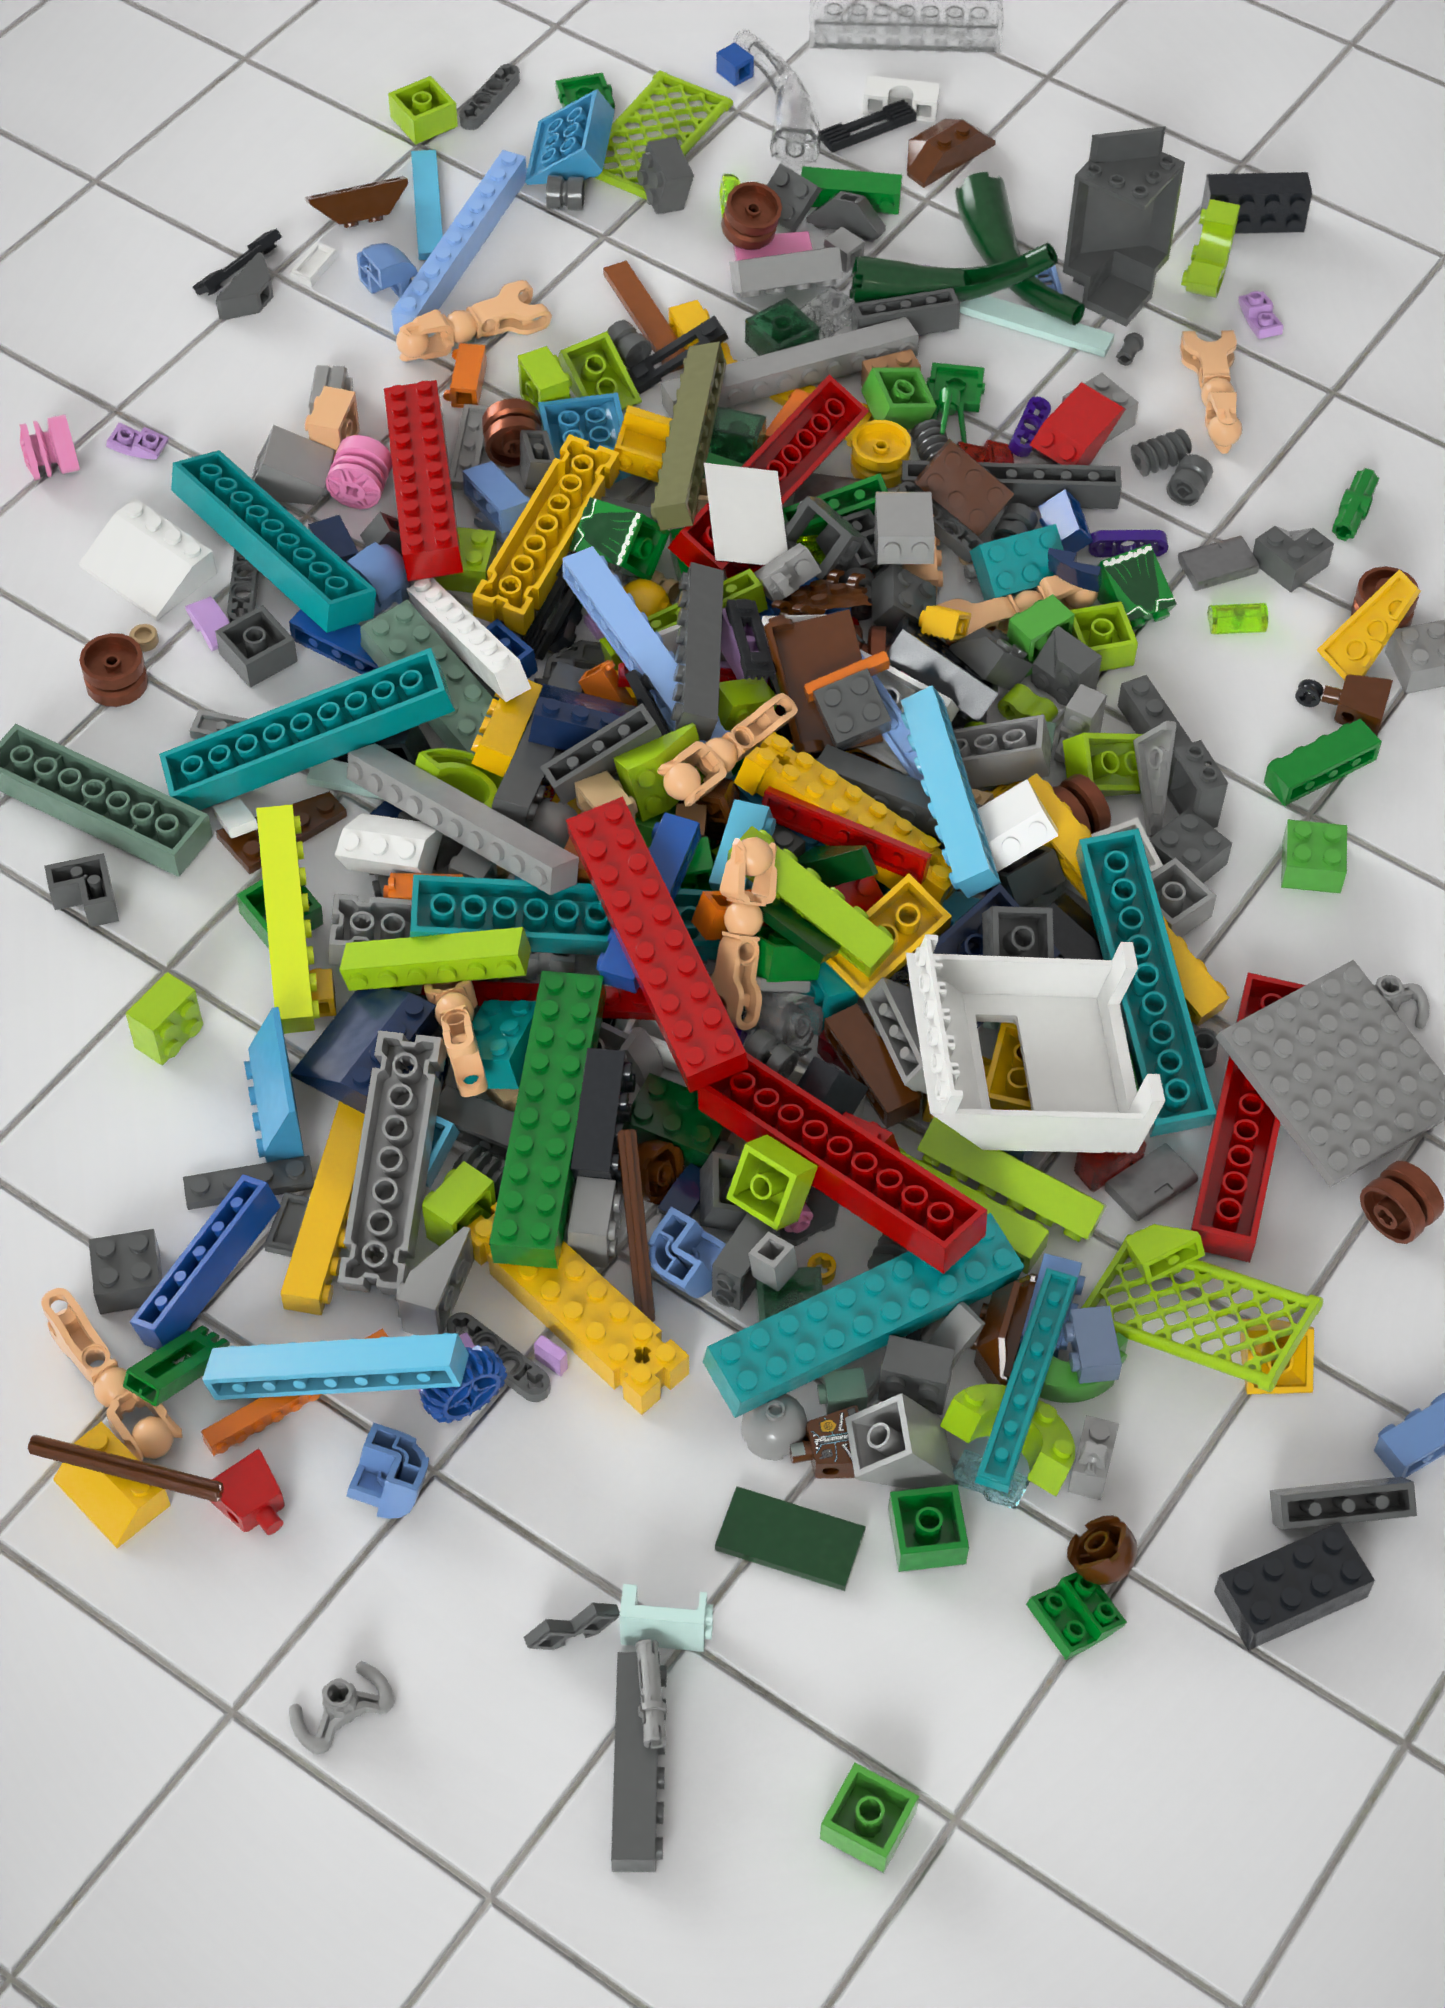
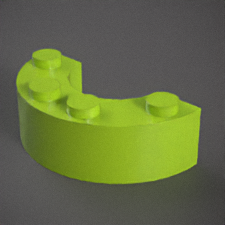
(1212, 253)
(455, 769)
(1048, 1443)

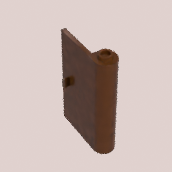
(803, 654)

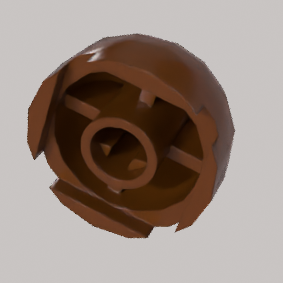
(659, 1168)
(1103, 1551)

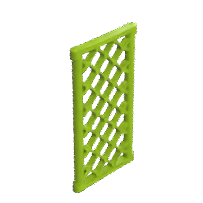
(644, 101)
(1192, 1349)

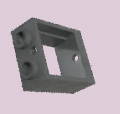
(845, 546)
(1195, 784)
(732, 1270)

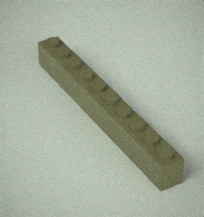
(689, 437)

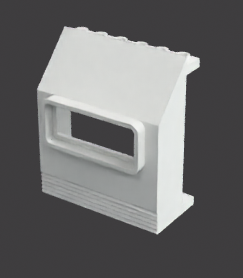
(1068, 1041)

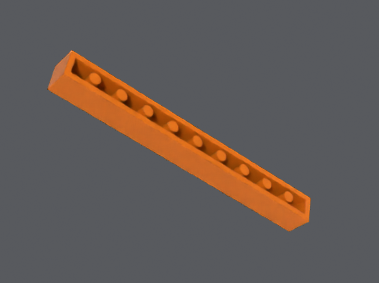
(255, 1417)

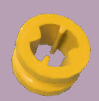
(825, 1261)

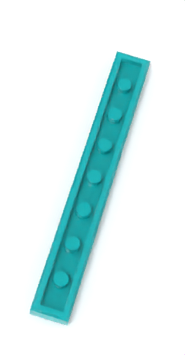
(1026, 1381)

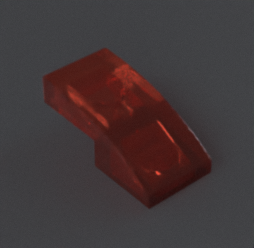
(990, 453)

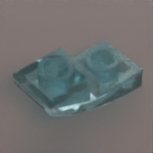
(965, 1476)

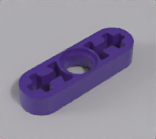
(1023, 432)
(1108, 537)

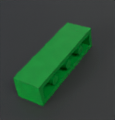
(880, 189)
(844, 501)
(1322, 761)

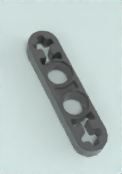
(504, 78)
(945, 519)
(240, 584)
(506, 1352)

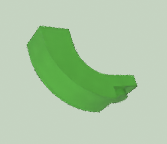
(1063, 1384)

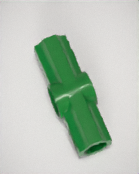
(1355, 504)

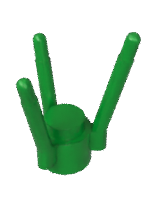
(948, 404)

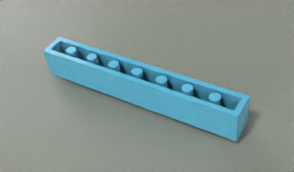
(949, 792)
(336, 1366)

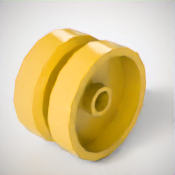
(879, 449)

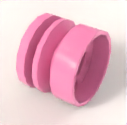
(49, 447)
(359, 472)

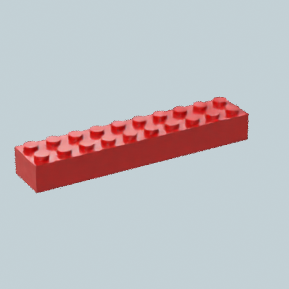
(793, 451)
(422, 481)
(657, 945)
(1239, 1147)
(852, 1164)

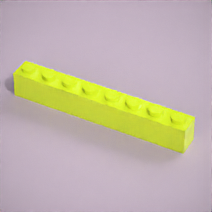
(285, 918)

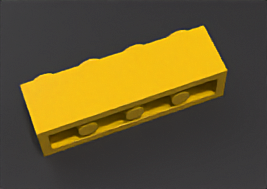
(688, 316)
(503, 730)

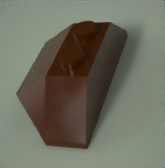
(944, 149)
(360, 202)
(719, 806)
(1001, 1335)

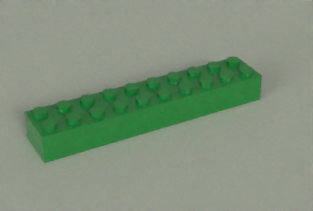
(541, 1142)

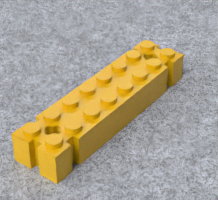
(543, 534)
(812, 782)
(591, 1320)

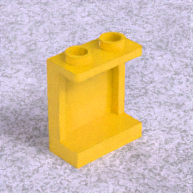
(642, 442)

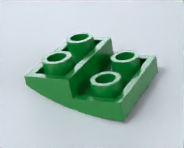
(1076, 1614)

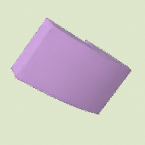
(1259, 314)
(138, 444)
(207, 618)

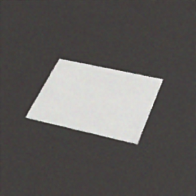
(745, 514)

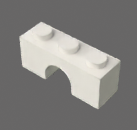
(918, 94)

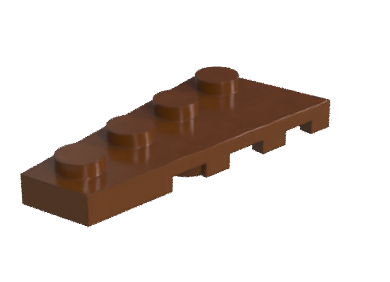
(315, 816)

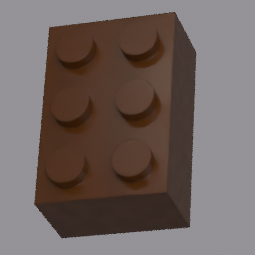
(964, 487)

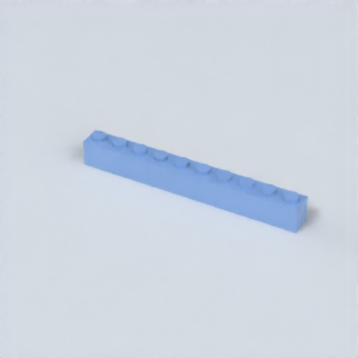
(462, 239)
(625, 627)

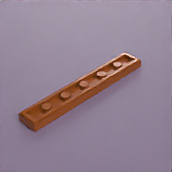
(641, 307)

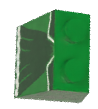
(623, 536)
(1137, 583)

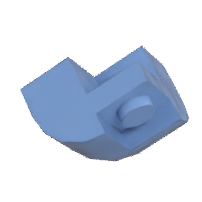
(385, 267)
(383, 570)
(684, 1253)
(389, 1472)

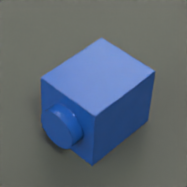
(734, 64)

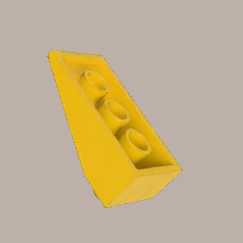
(908, 915)

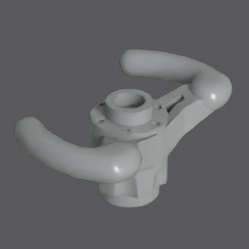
(1396, 993)
(341, 1706)

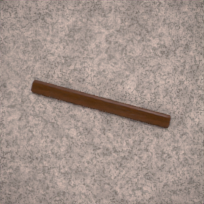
(636, 1222)
(126, 1468)

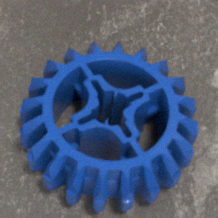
(480, 1382)

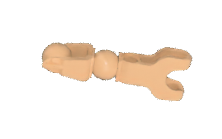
(486, 318)
(1212, 366)
(998, 611)
(721, 754)
(739, 948)
(455, 1014)
(81, 1343)

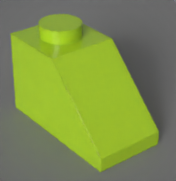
(1163, 1250)

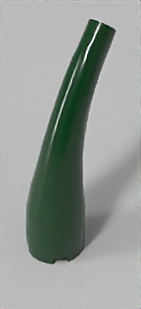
(989, 223)
(887, 278)

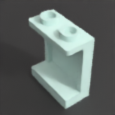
(668, 1626)

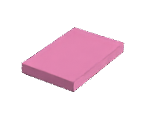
(781, 244)

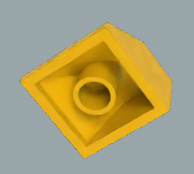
(1299, 1371)

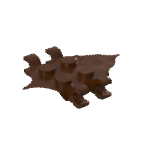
(824, 595)

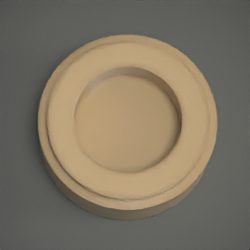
(146, 636)

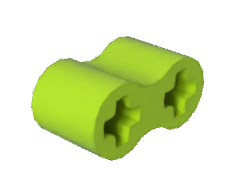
(1023, 703)

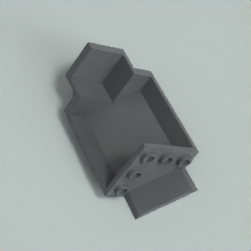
(1122, 221)

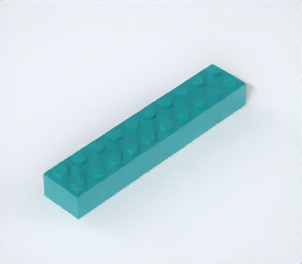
(273, 541)
(307, 731)
(554, 923)
(1154, 1005)
(853, 1321)

